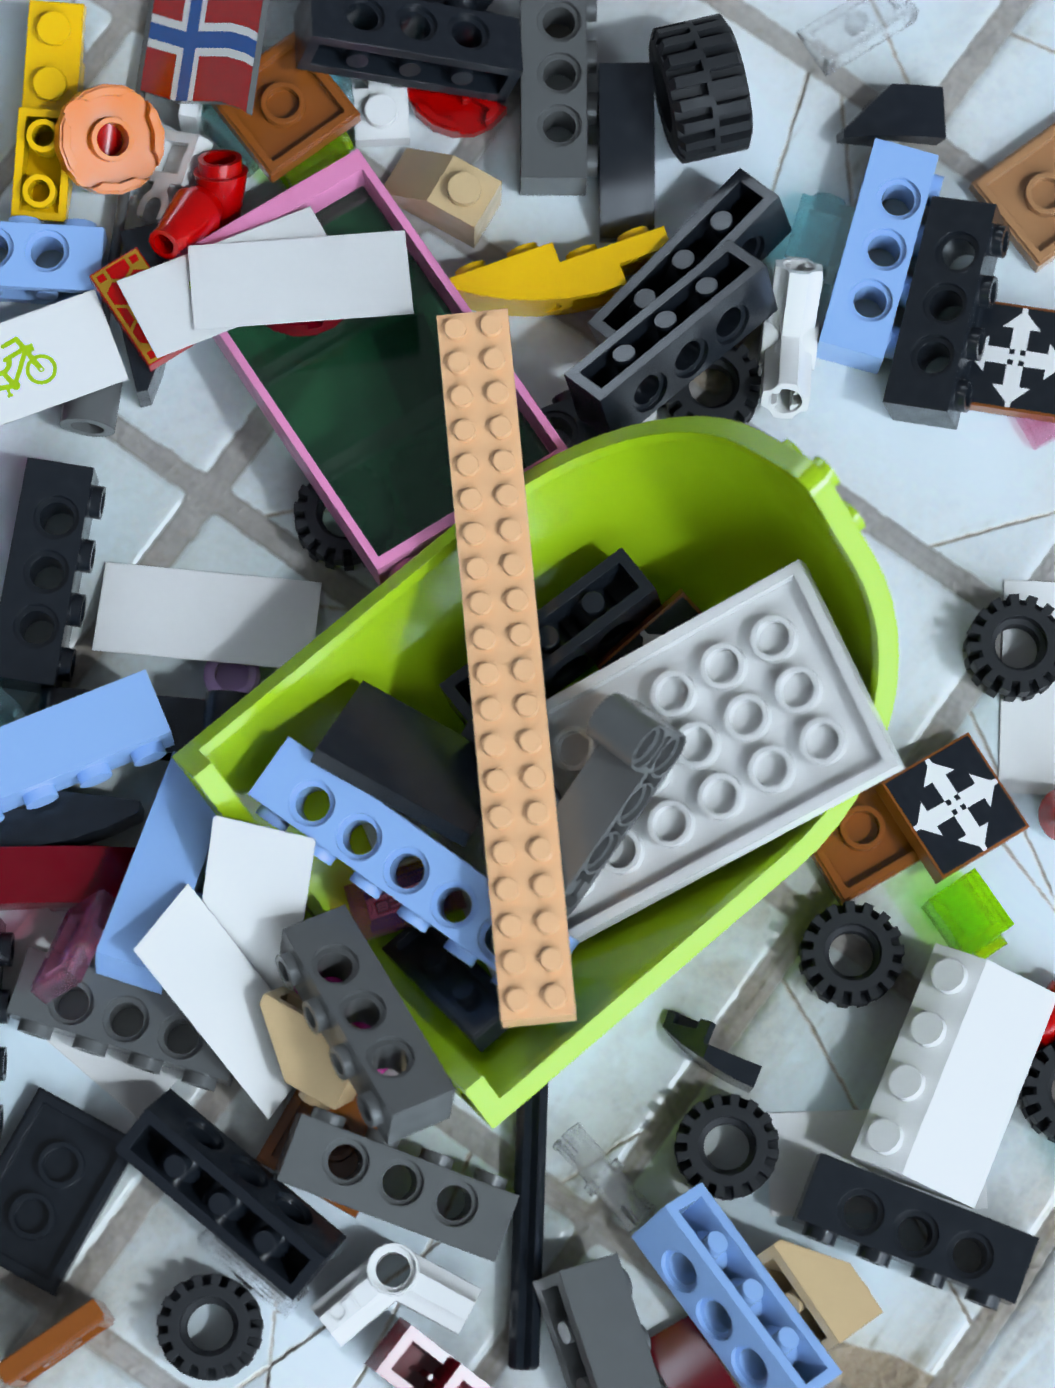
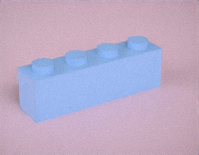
(81, 742)
(166, 858)

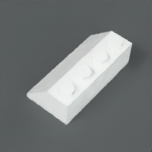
(954, 1076)

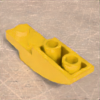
(51, 78)
(538, 284)

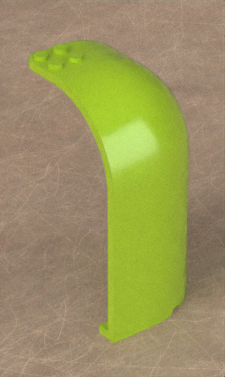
(696, 511)

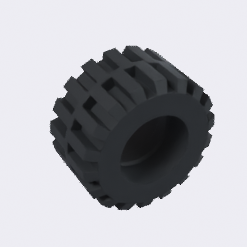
(701, 88)

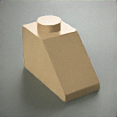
(445, 193)
(301, 1053)
(821, 1290)

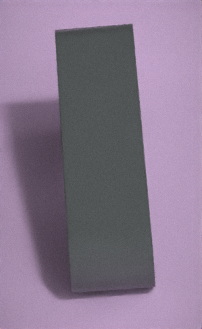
(612, 788)

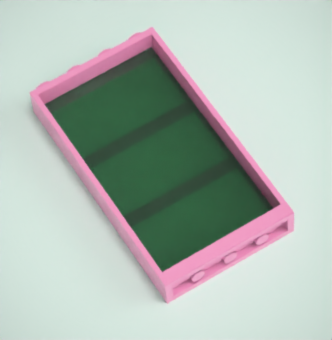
(367, 396)

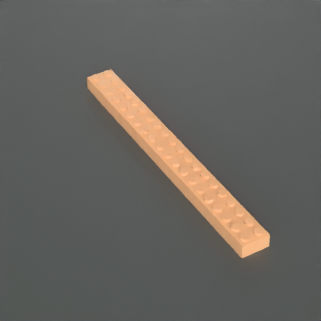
(505, 671)

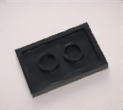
(405, 762)
(54, 1188)

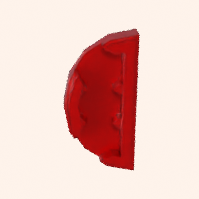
(455, 114)

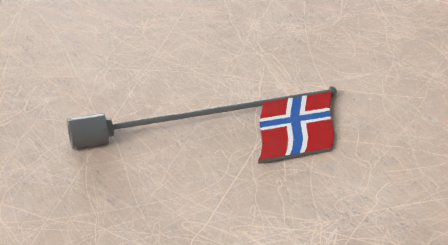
(189, 57)

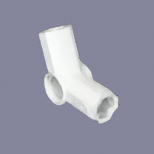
(790, 337)
(427, 1291)

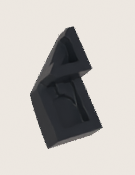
(901, 115)
(694, 1040)

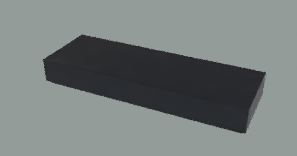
(454, 987)

